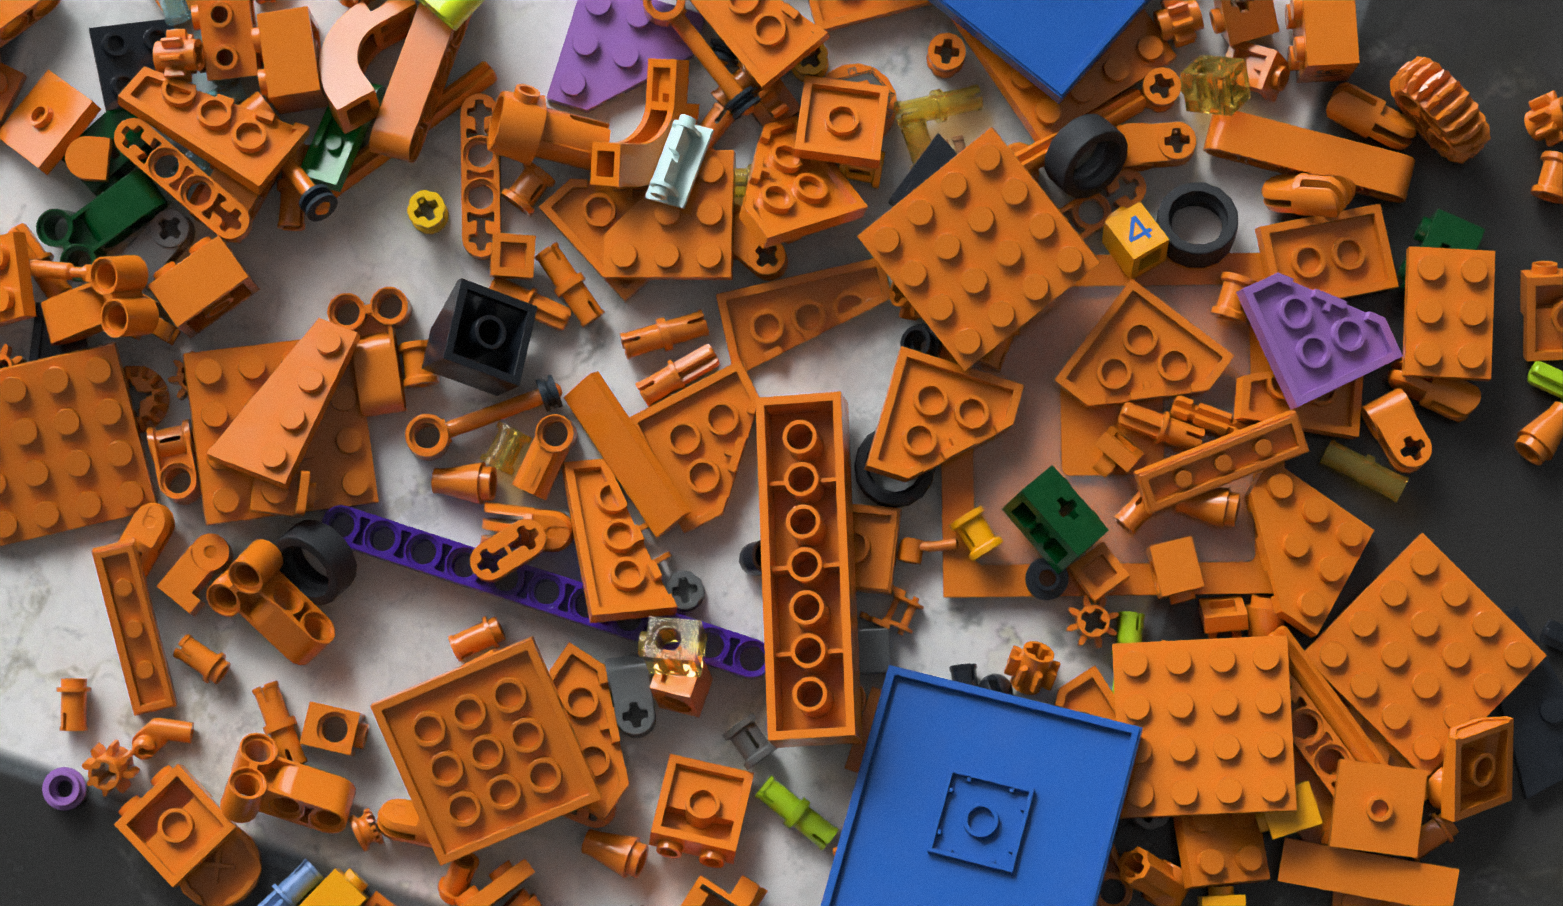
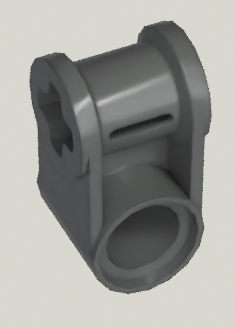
(155, 245)
(629, 687)

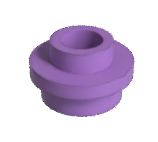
(51, 785)

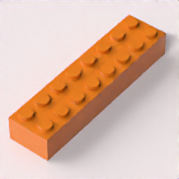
(808, 570)

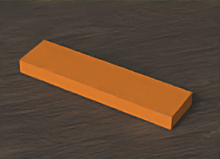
(627, 454)
(1221, 461)
(134, 627)
(1367, 874)

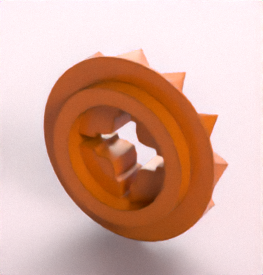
(154, 407)

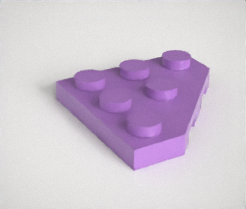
(610, 51)
(1314, 337)

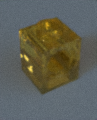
(1215, 85)
(683, 661)

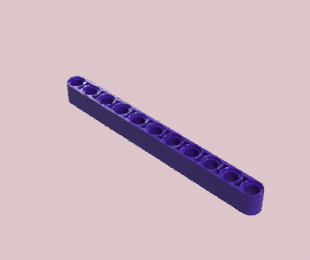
(525, 590)

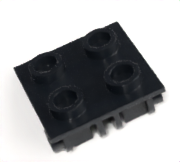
(122, 52)

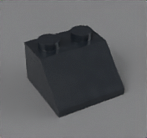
(480, 338)

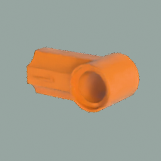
(544, 461)
(1154, 877)

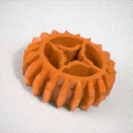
(1440, 109)

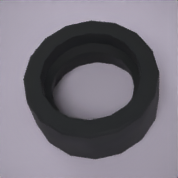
(1070, 146)
(1208, 197)
(877, 493)
(329, 549)

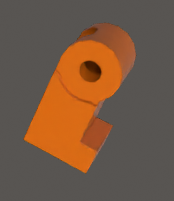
(195, 568)

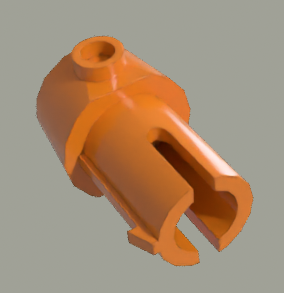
(528, 129)

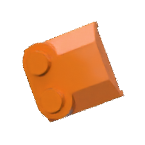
(1474, 769)

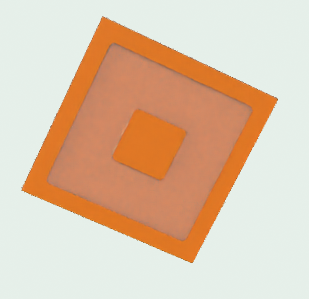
(1063, 433)

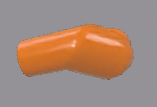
(158, 733)

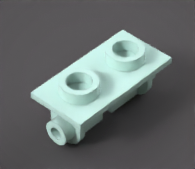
(679, 162)

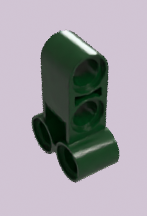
(104, 220)

